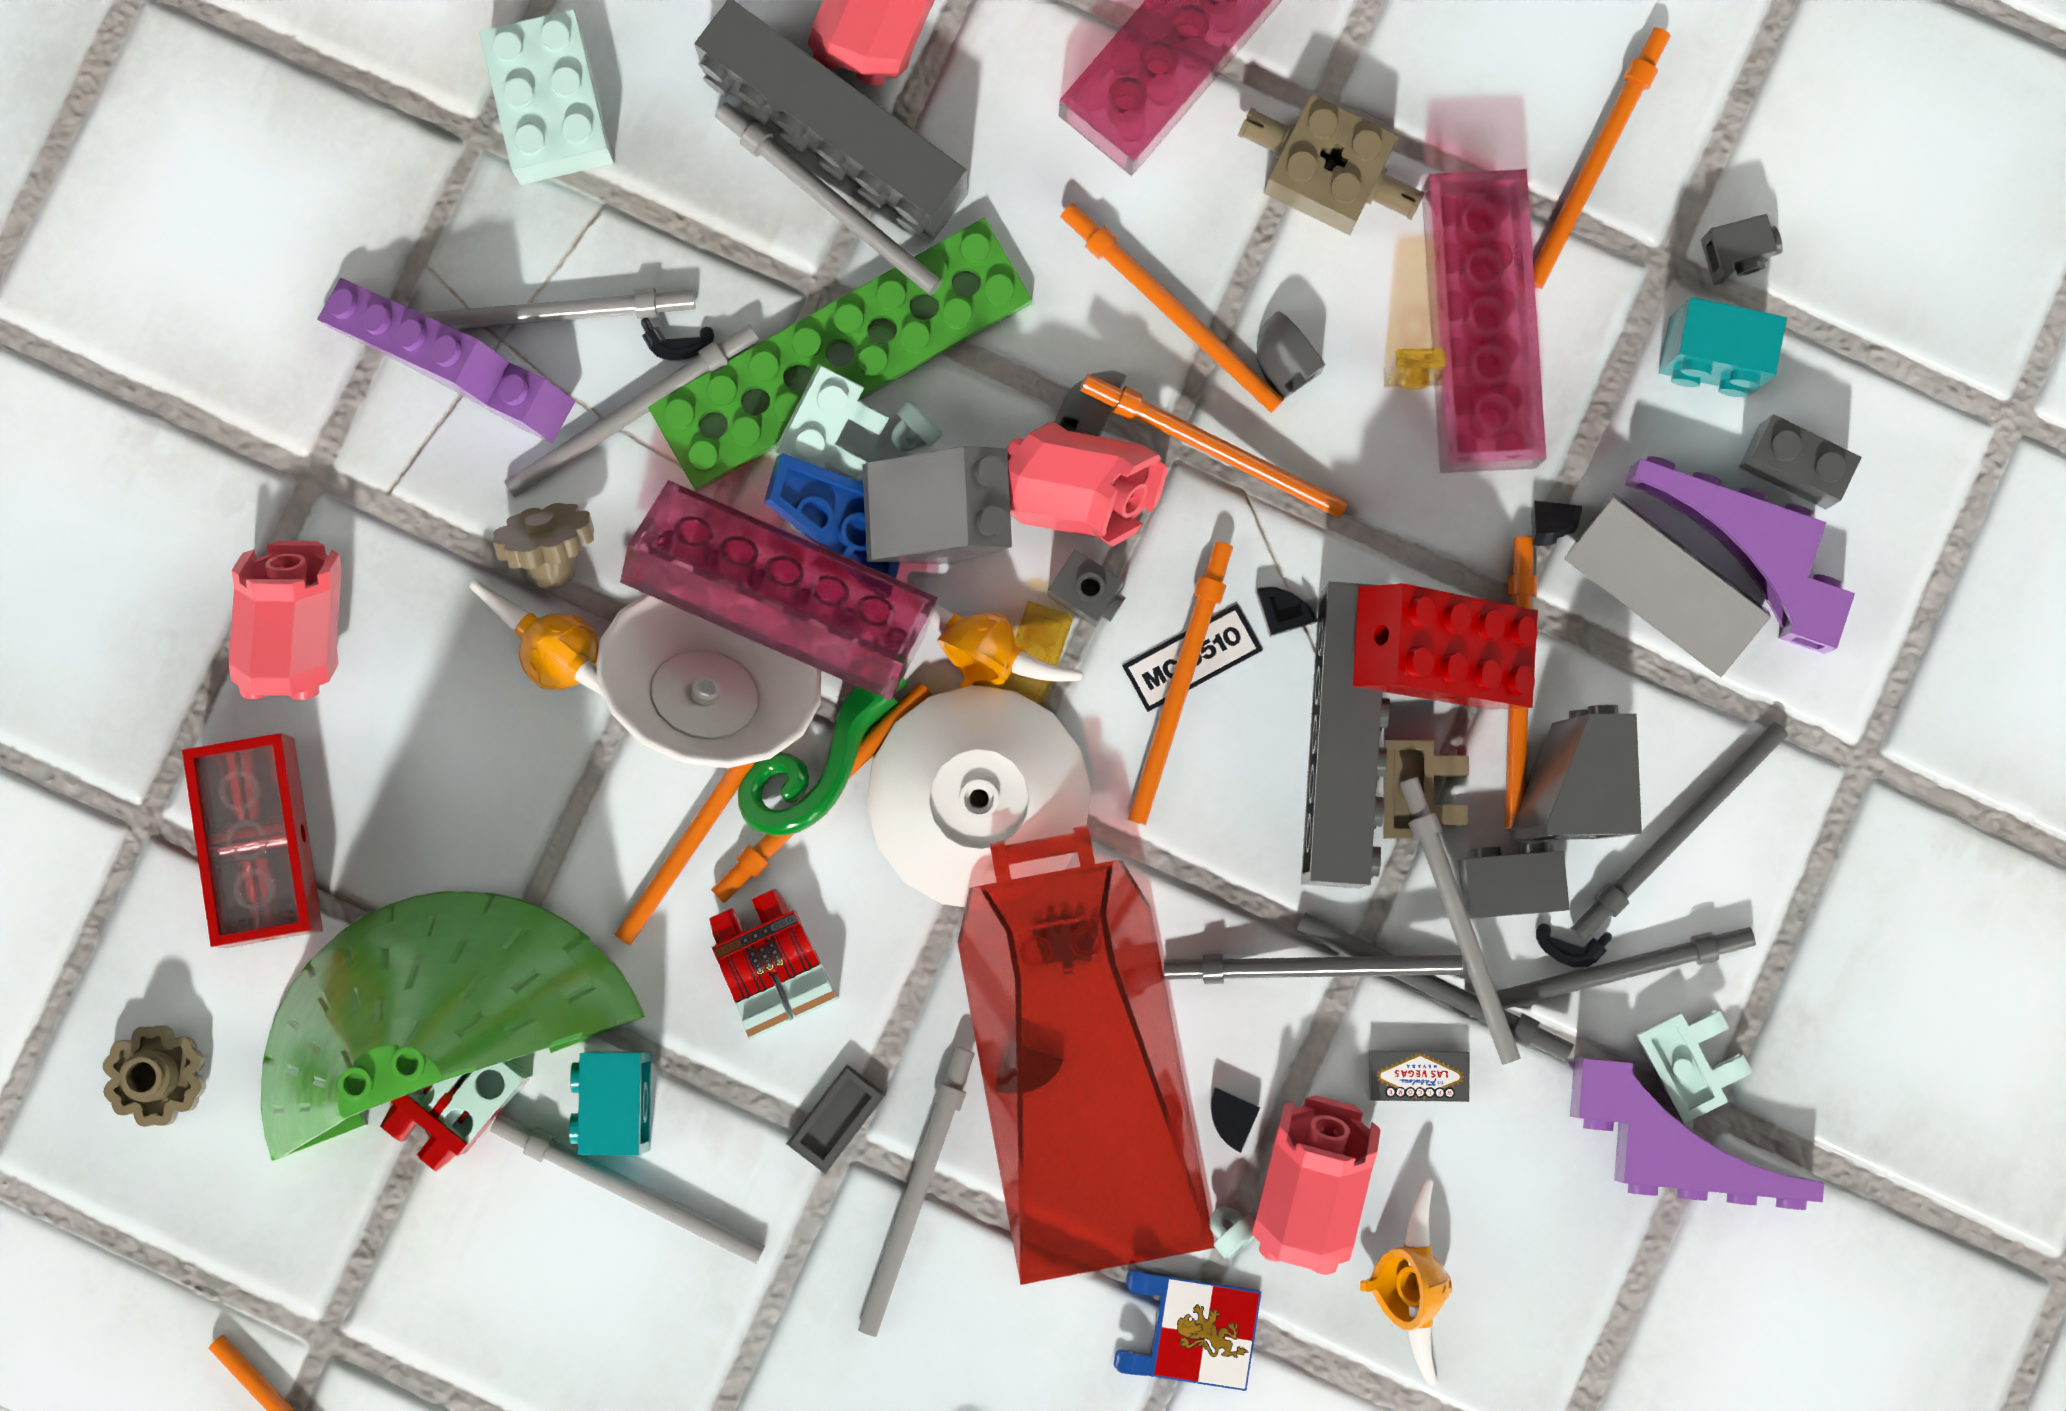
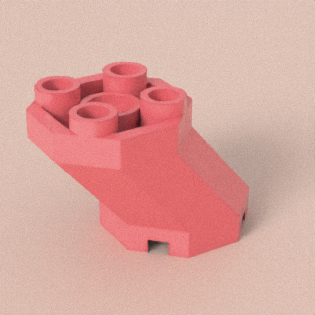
(868, 36)
(1082, 483)
(285, 620)
(1316, 1184)

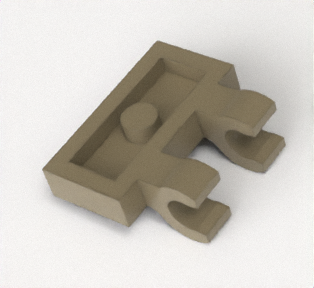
(1417, 759)

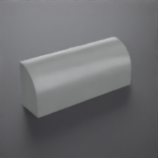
(1667, 585)

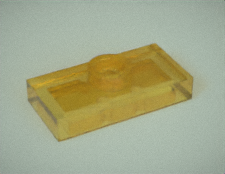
(1414, 368)
(1043, 636)

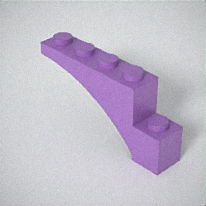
(448, 358)
(1768, 542)
(1662, 1152)

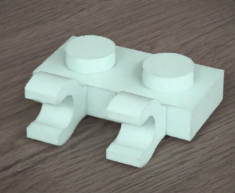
(821, 418)
(1682, 1067)

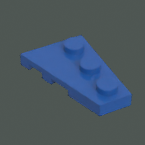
(823, 508)

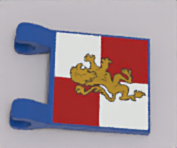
(1199, 1333)

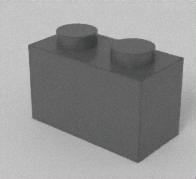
(1800, 462)
(1514, 883)

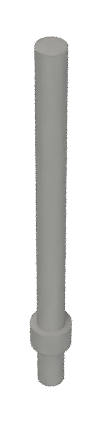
(760, 142)
(643, 303)
(711, 359)
(1427, 829)
(948, 1099)
(540, 1146)

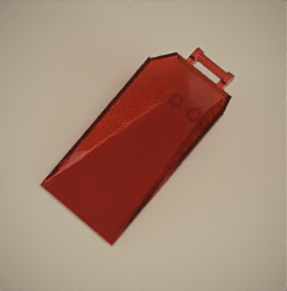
(1080, 1065)

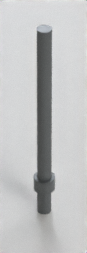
(1613, 898)
(1701, 948)
(1215, 968)
(1523, 1028)

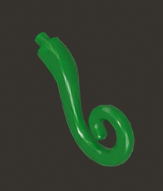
(853, 720)

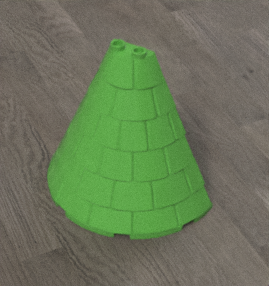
(425, 999)

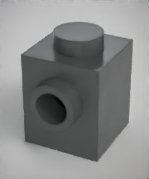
(1087, 589)

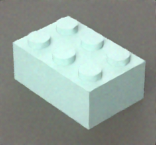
(546, 97)

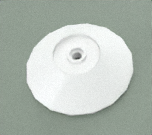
(662, 659)
(966, 744)

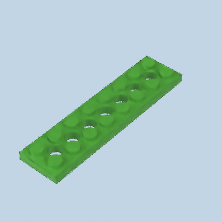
(842, 321)

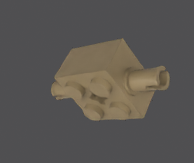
(1326, 134)

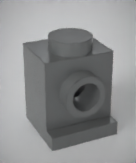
(1740, 247)

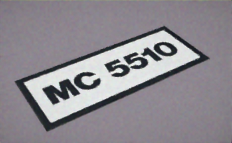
(1225, 645)

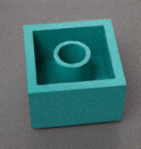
(1722, 346)
(612, 1103)

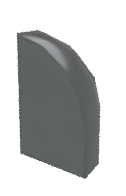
(1286, 356)
(1084, 413)

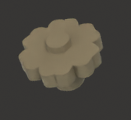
(545, 542)
(154, 1076)

